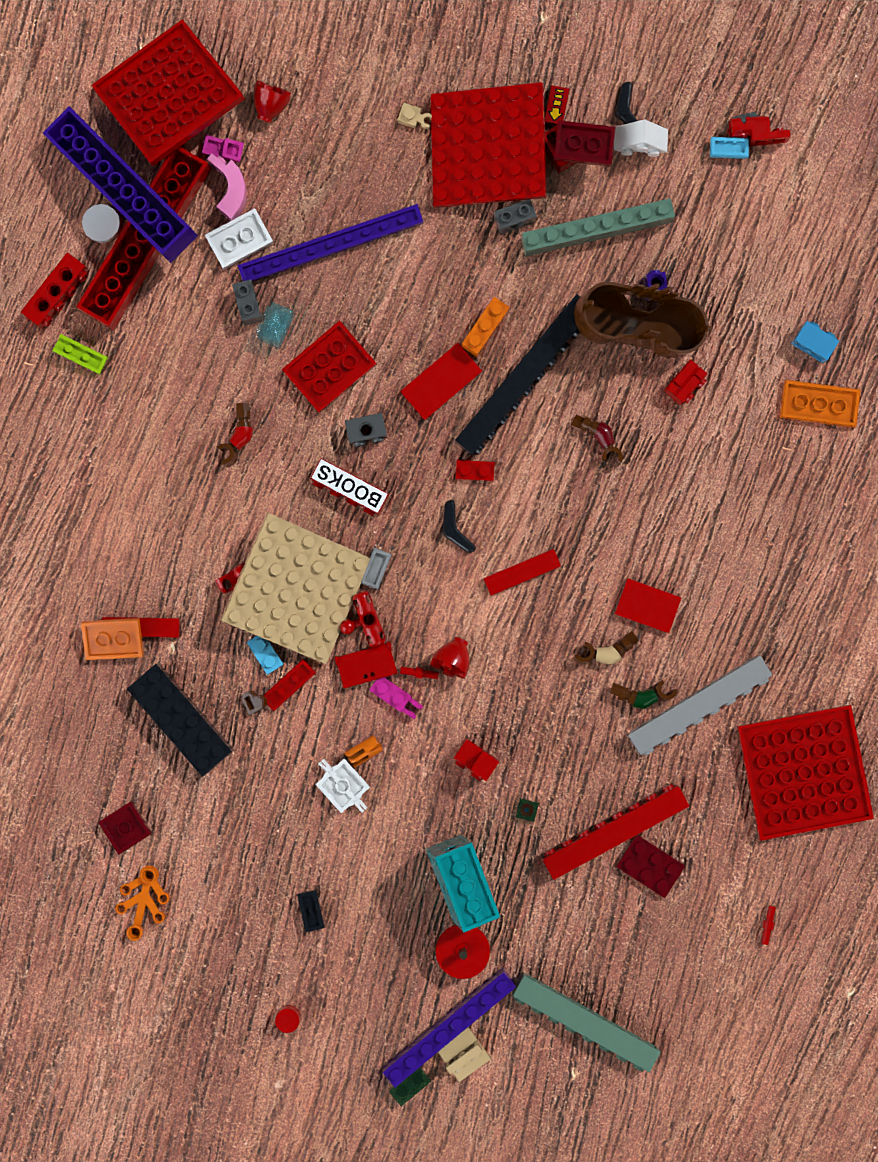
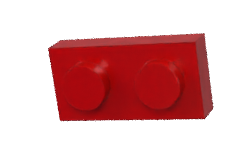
(475, 470)

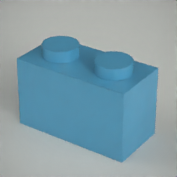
(815, 341)

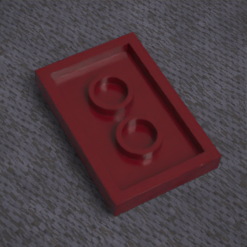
(584, 143)
(650, 866)

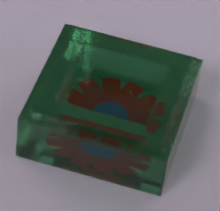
(527, 809)

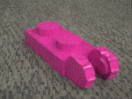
(394, 696)

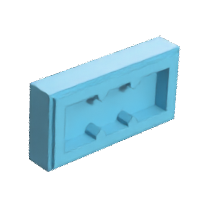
(729, 147)

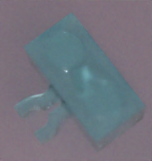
(275, 325)

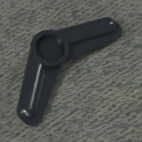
(622, 109)
(450, 529)

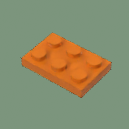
(112, 639)

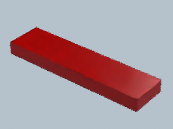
(522, 572)
(156, 626)

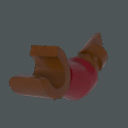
(601, 432)

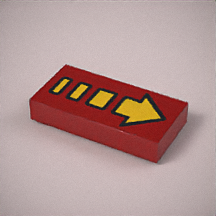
(556, 105)

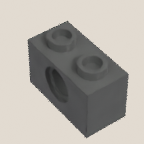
(515, 216)
(247, 302)
(373, 421)

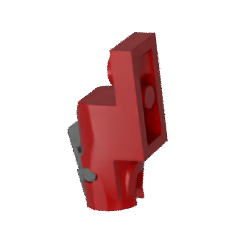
(757, 130)

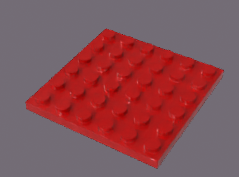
(167, 92)
(488, 145)
(805, 772)

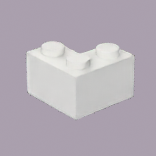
(641, 137)

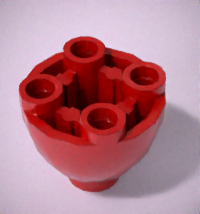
(269, 100)
(452, 658)

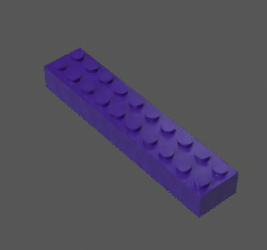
(120, 184)

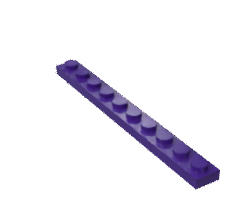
(331, 244)

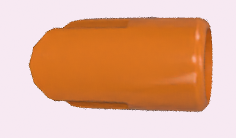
(364, 751)

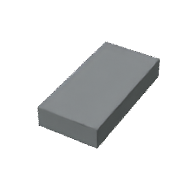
(376, 568)

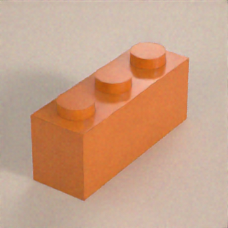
(485, 327)

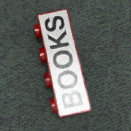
(350, 487)

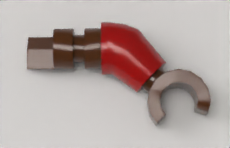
(241, 436)

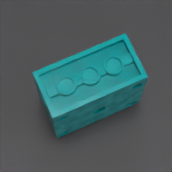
(462, 883)

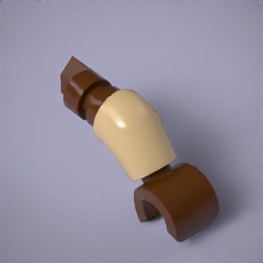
(610, 654)

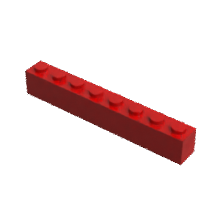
(615, 831)

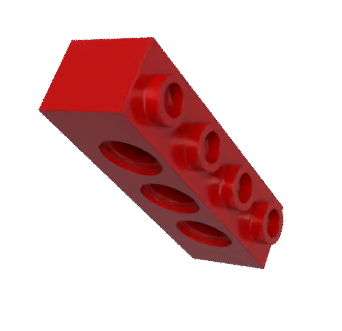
(55, 280)

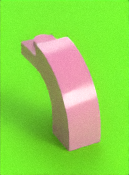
(235, 198)

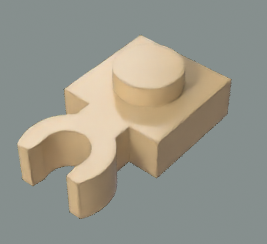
(412, 116)

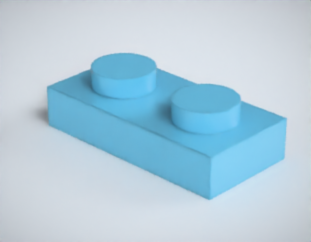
(265, 654)

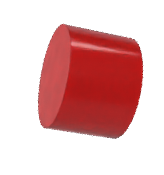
(287, 1019)

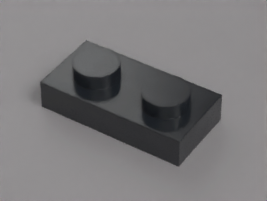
(311, 910)

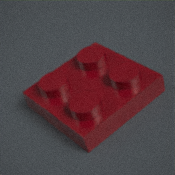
(125, 827)

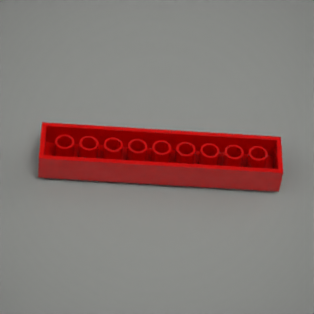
(132, 253)

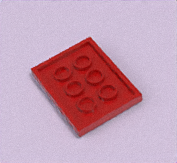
(329, 366)

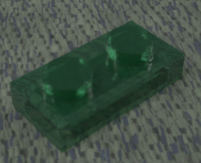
(410, 1086)

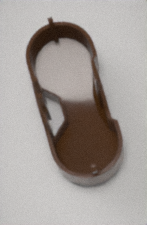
(668, 329)

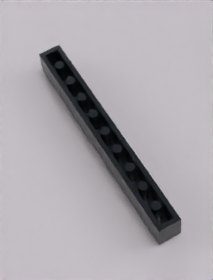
(519, 381)

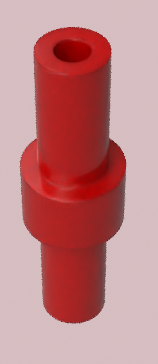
(419, 672)
(768, 925)

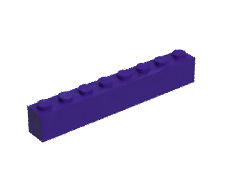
(448, 1027)

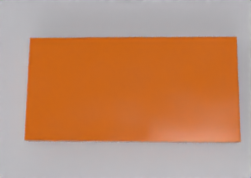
(820, 403)

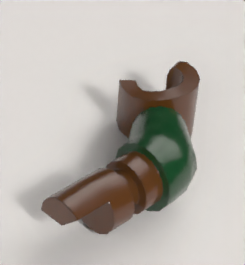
(642, 699)

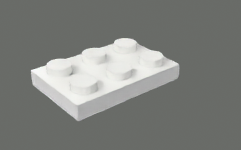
(239, 238)

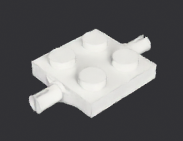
(342, 785)

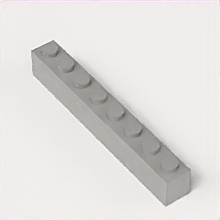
(699, 704)

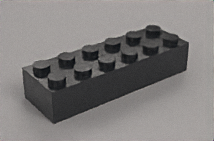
(180, 719)

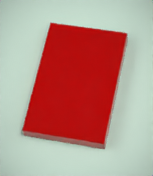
(648, 605)

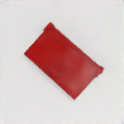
(366, 662)

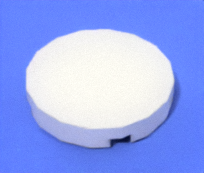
(101, 223)

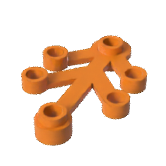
(143, 899)

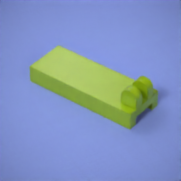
(80, 354)

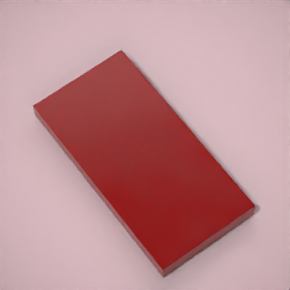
(441, 381)

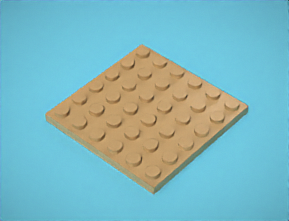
(295, 588)

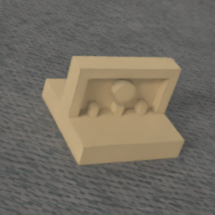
(464, 1055)

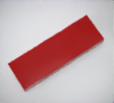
(289, 684)

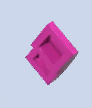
(227, 148)

